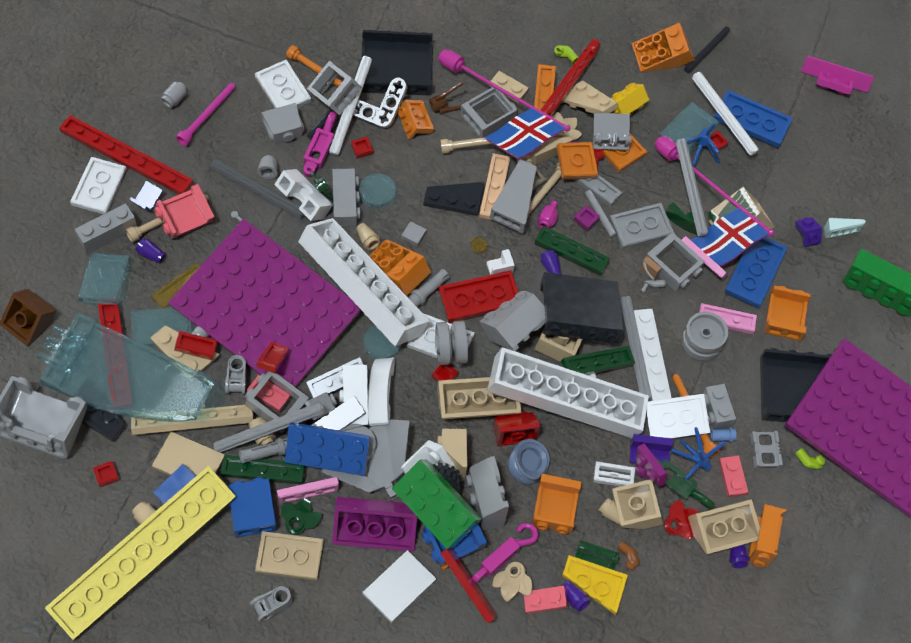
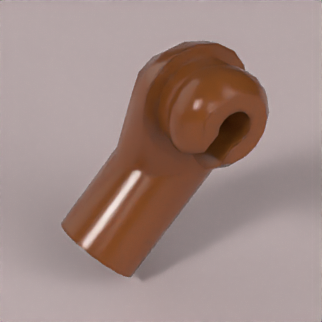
(632, 555)

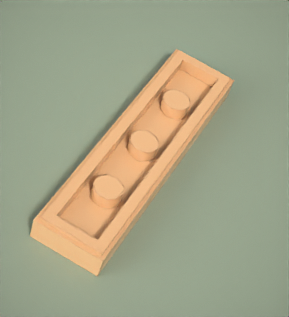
(494, 184)

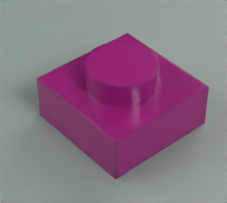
(586, 217)

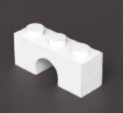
(294, 184)

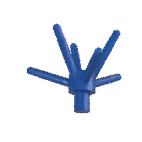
(704, 139)
(700, 457)

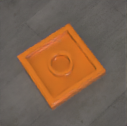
(624, 158)
(577, 160)

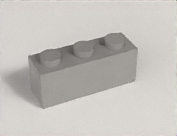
(345, 197)
(105, 228)

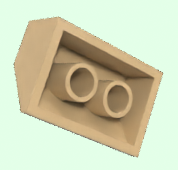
(725, 526)

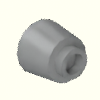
(267, 167)

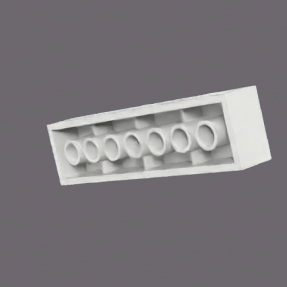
(364, 281)
(568, 393)

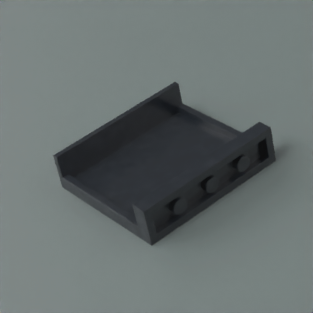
(398, 56)
(582, 307)
(785, 380)

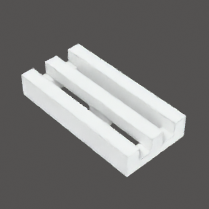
(609, 481)

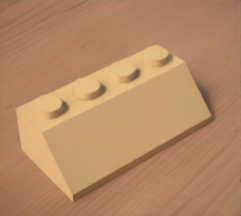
(471, 399)

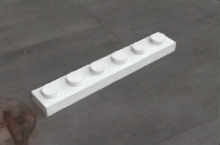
(652, 354)

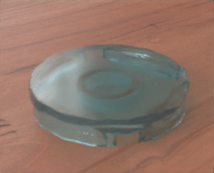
(377, 190)
(378, 345)

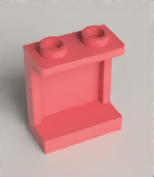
(184, 212)

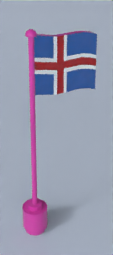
(523, 132)
(732, 232)

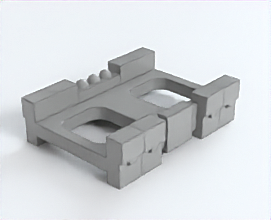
(759, 449)

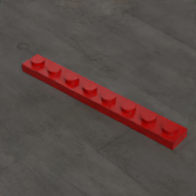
(126, 155)

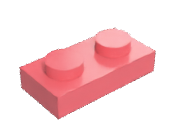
(271, 395)
(733, 476)
(546, 600)

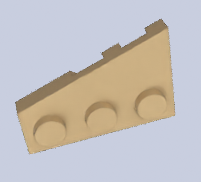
(591, 99)
(166, 339)

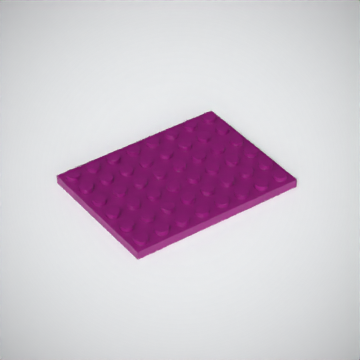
(261, 295)
(861, 422)

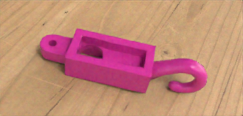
(320, 143)
(505, 553)

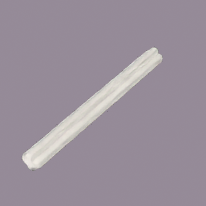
(349, 110)
(725, 113)

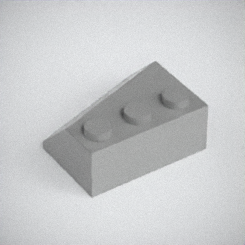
(514, 320)
(487, 494)

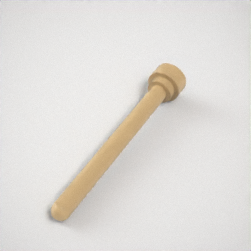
(447, 145)
(544, 190)
(135, 232)

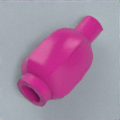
(548, 215)

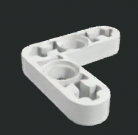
(378, 112)

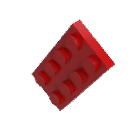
(477, 295)

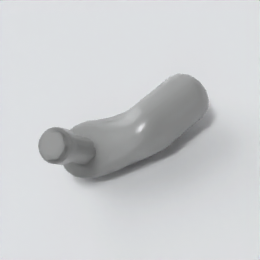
(653, 283)

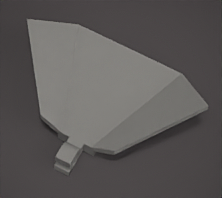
(386, 463)

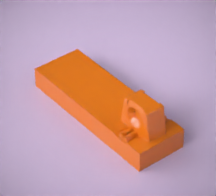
(544, 84)

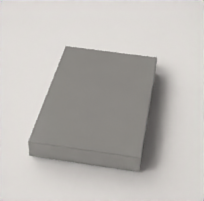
(641, 225)

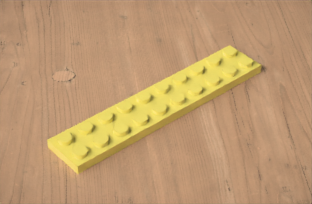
(139, 552)

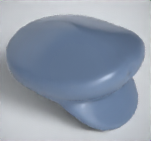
(528, 461)

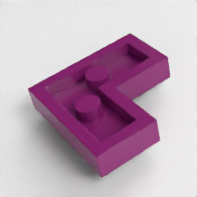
(649, 467)

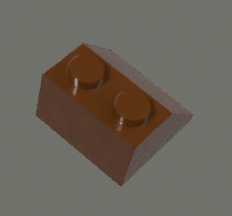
(27, 316)

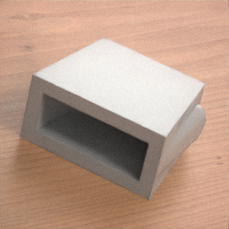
(283, 123)

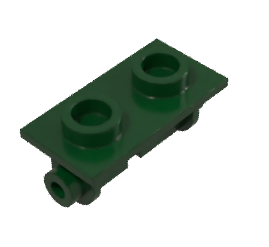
(597, 555)

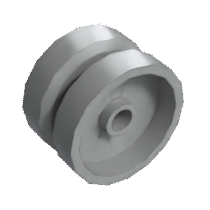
(704, 336)
(451, 343)

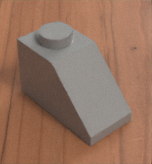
(327, 400)

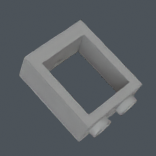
(348, 87)
(474, 120)
(686, 252)
(264, 412)

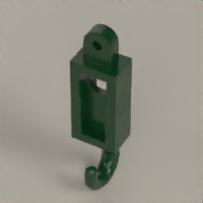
(685, 487)

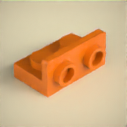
(415, 118)

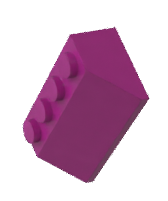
(374, 524)

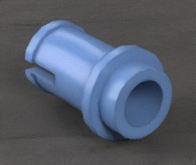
(723, 435)

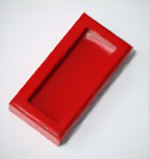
(195, 345)
(272, 357)

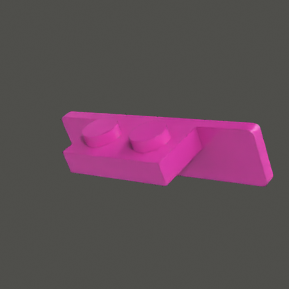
(836, 76)

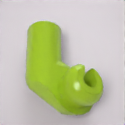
(567, 52)
(810, 462)

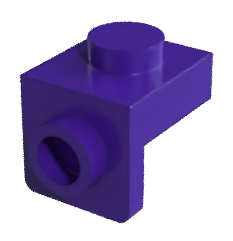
(810, 230)

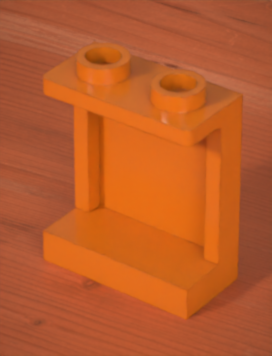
(787, 313)
(556, 504)

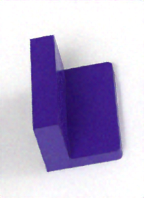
(658, 446)

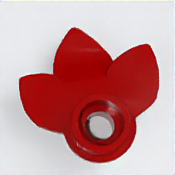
(680, 517)

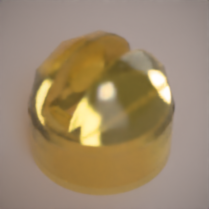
(476, 247)

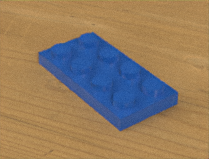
(756, 118)
(756, 271)
(327, 448)

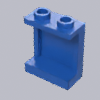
(252, 507)
(470, 543)

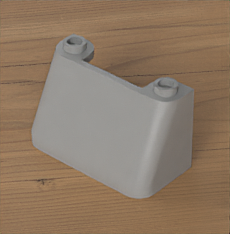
(39, 419)

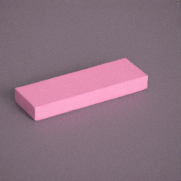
(708, 261)
(734, 319)
(308, 490)

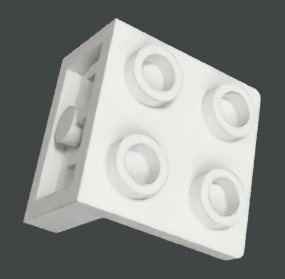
(432, 452)

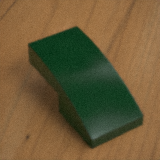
(684, 221)

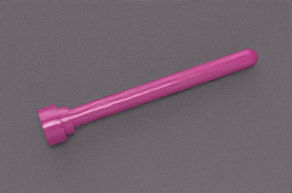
(184, 137)

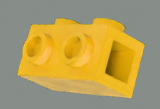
(630, 99)

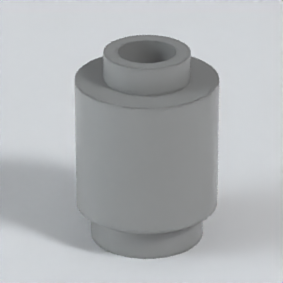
(173, 94)

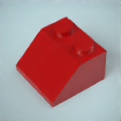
(515, 428)

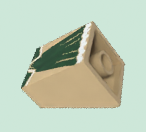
(747, 201)

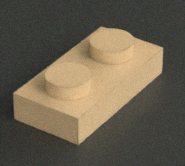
(510, 85)

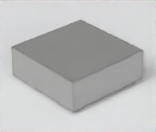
(413, 233)

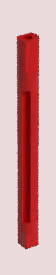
(571, 77)

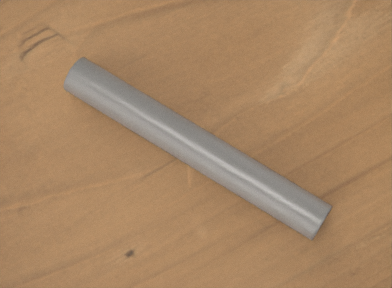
(603, 218)

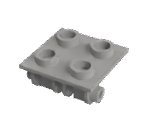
(611, 131)

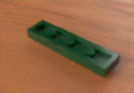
(572, 250)
(600, 360)
(266, 468)

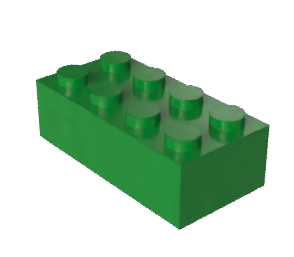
(880, 281)
(436, 503)

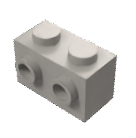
(719, 407)

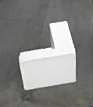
(502, 264)

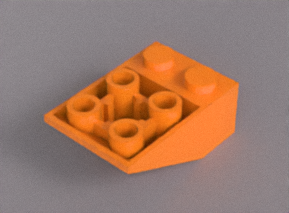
(663, 49)
(401, 265)

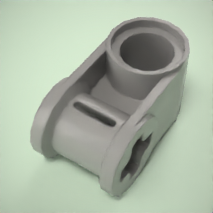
(236, 378)
(271, 604)

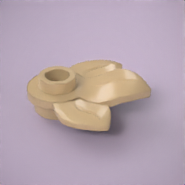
(573, 133)
(512, 584)

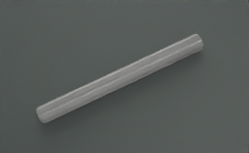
(692, 188)
(635, 346)
(268, 427)

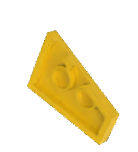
(597, 581)

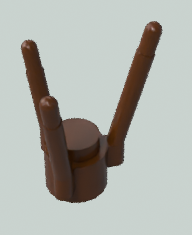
(438, 102)

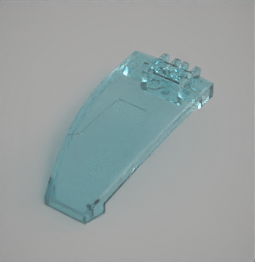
(121, 374)

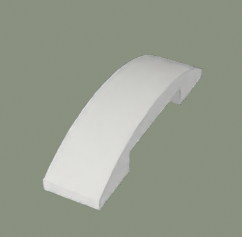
(379, 391)

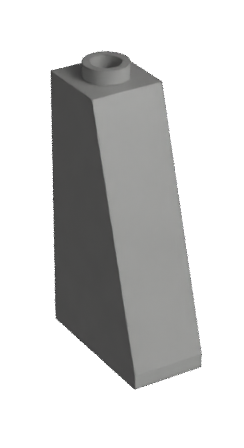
(514, 200)

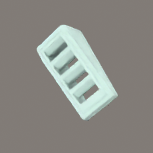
(838, 227)

